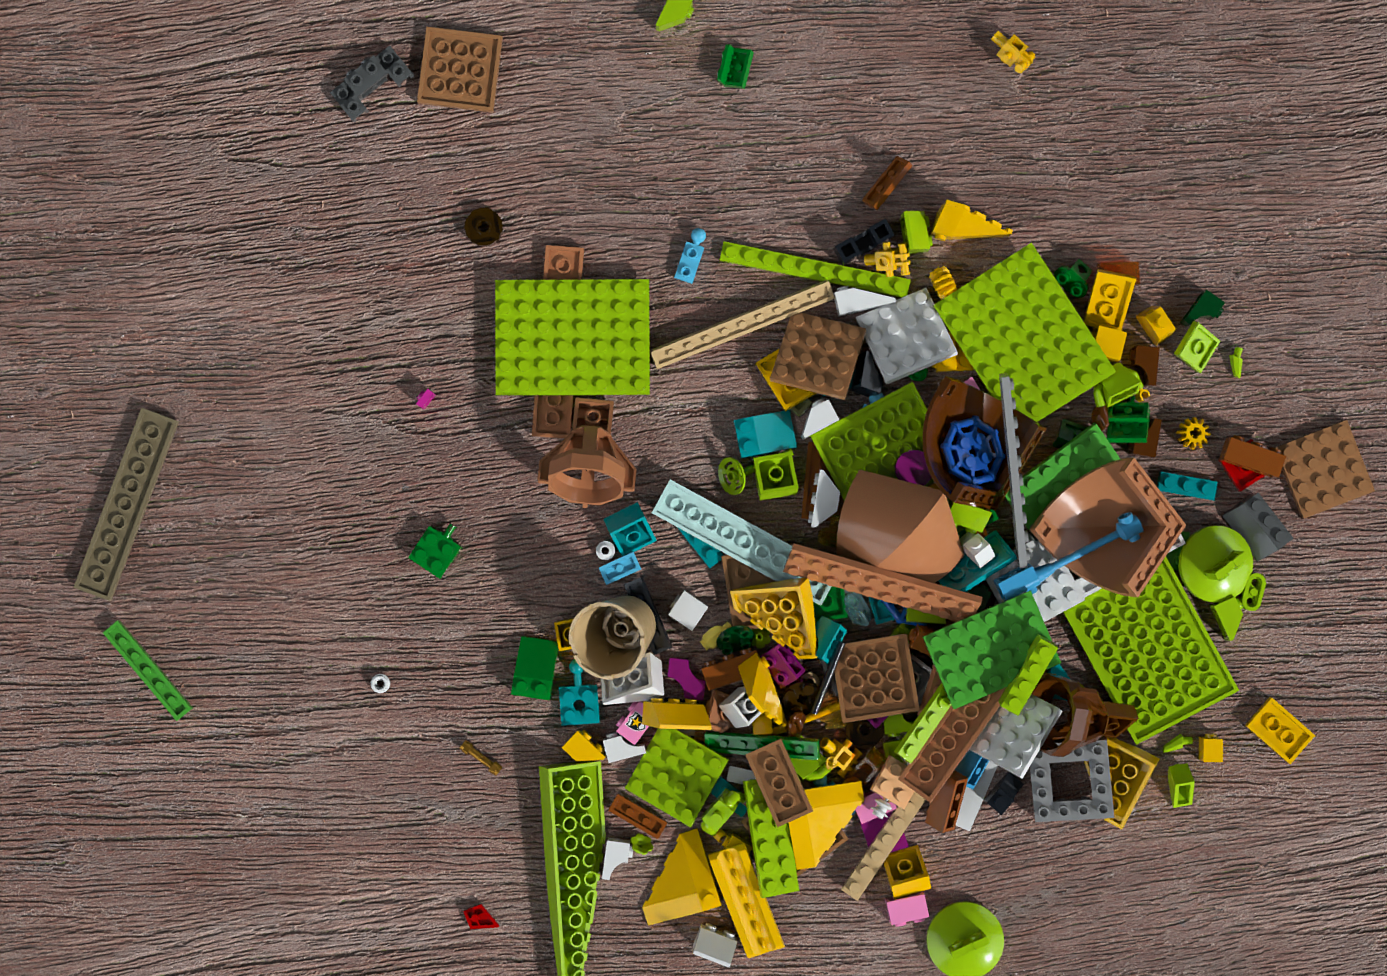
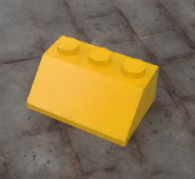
(675, 714)

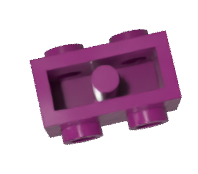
(783, 664)

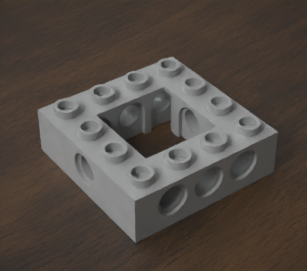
(1073, 809)

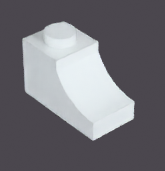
(977, 549)
(618, 748)
(616, 853)

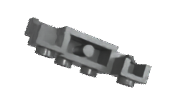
(367, 78)

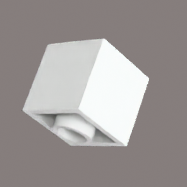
(687, 610)
(739, 708)

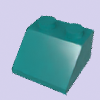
(630, 529)

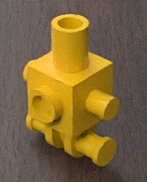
(1013, 52)
(890, 259)
(841, 754)

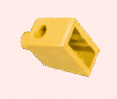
(1156, 324)

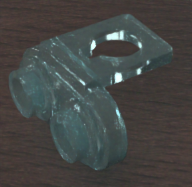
(857, 609)

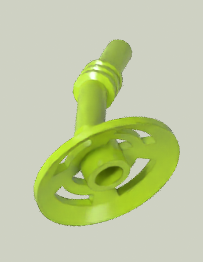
(735, 475)

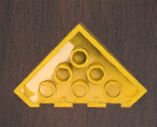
(957, 222)
(783, 610)
(761, 688)
(1129, 775)
(818, 829)
(684, 884)

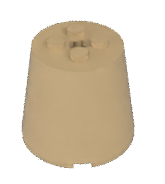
(604, 644)

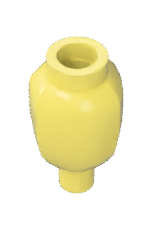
(709, 638)

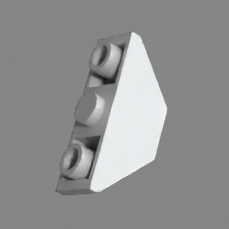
(825, 499)

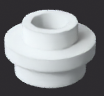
(609, 545)
(374, 685)

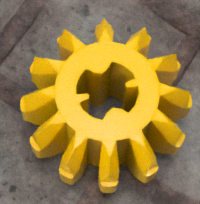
(942, 282)
(1190, 440)

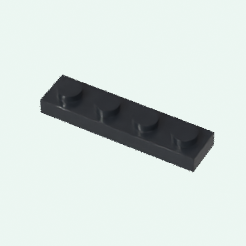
(638, 589)

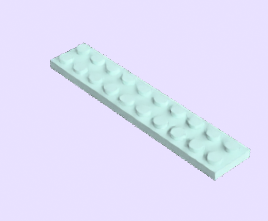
(729, 534)

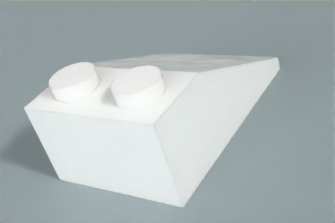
(639, 685)

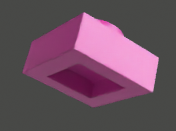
(425, 398)

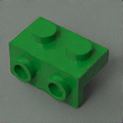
(734, 67)

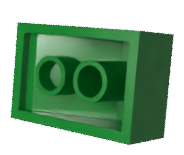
(535, 668)

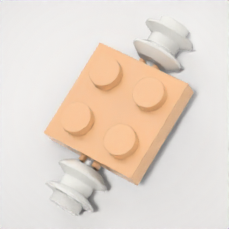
(890, 787)

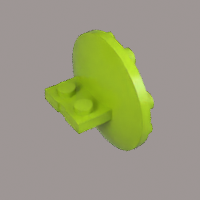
(1215, 563)
(965, 939)

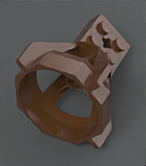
(1087, 718)

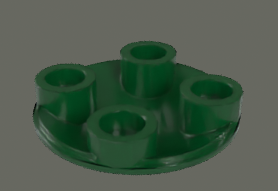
(735, 639)

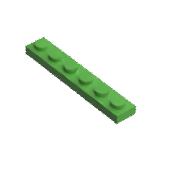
(147, 670)

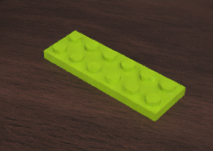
(770, 846)

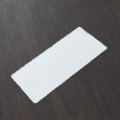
(974, 797)

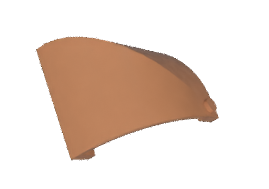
(1090, 511)
(898, 527)

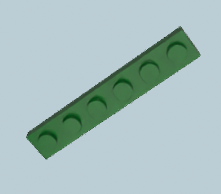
(745, 743)

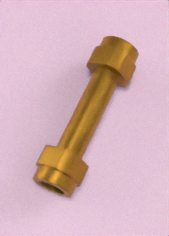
(494, 767)

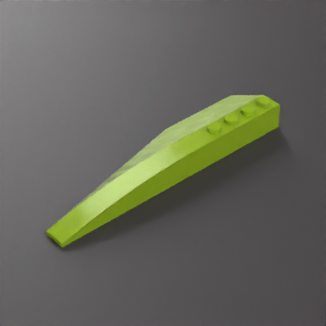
(573, 854)

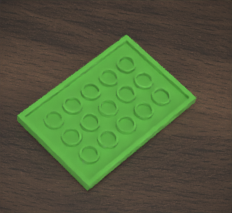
(1063, 467)
(986, 648)

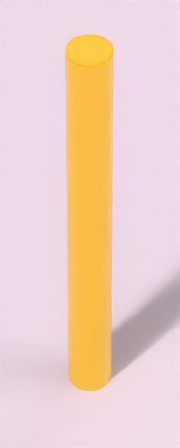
(810, 717)

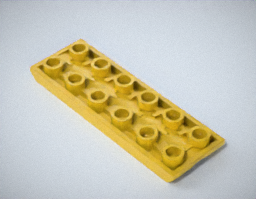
(742, 896)

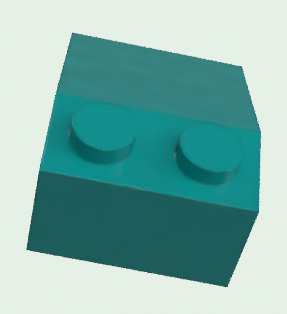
(765, 434)

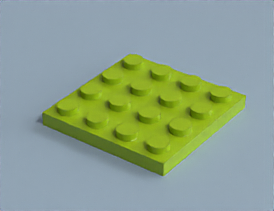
(677, 774)

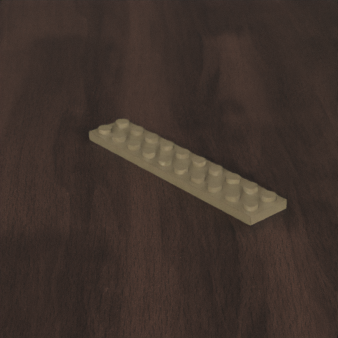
(126, 504)

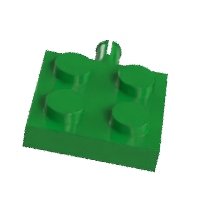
(1128, 422)
(436, 550)

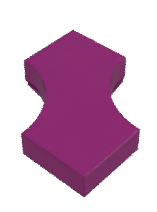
(680, 671)

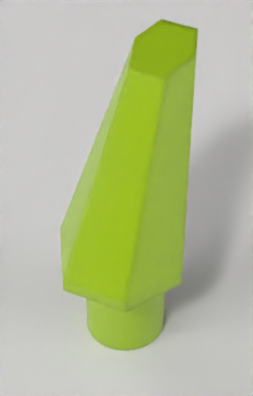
(1236, 362)
(1177, 743)

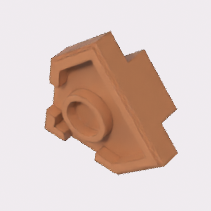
(716, 716)

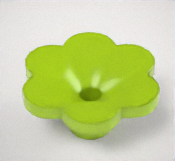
(765, 638)
(641, 844)

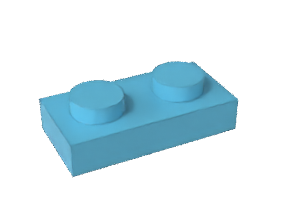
(619, 568)

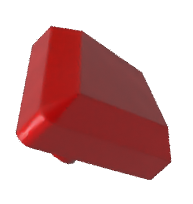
(480, 918)

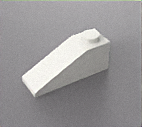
(856, 300)

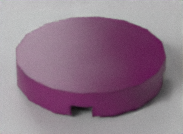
(912, 468)

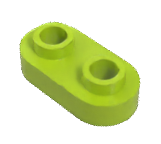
(1254, 592)

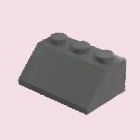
(1258, 526)

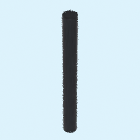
(827, 678)

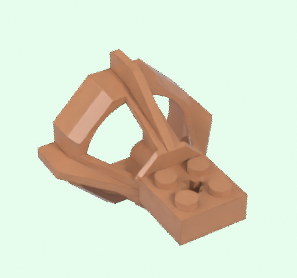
(589, 450)

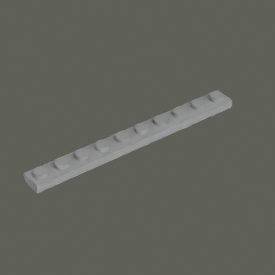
(1014, 462)

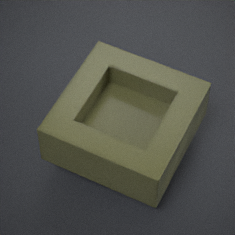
(801, 408)

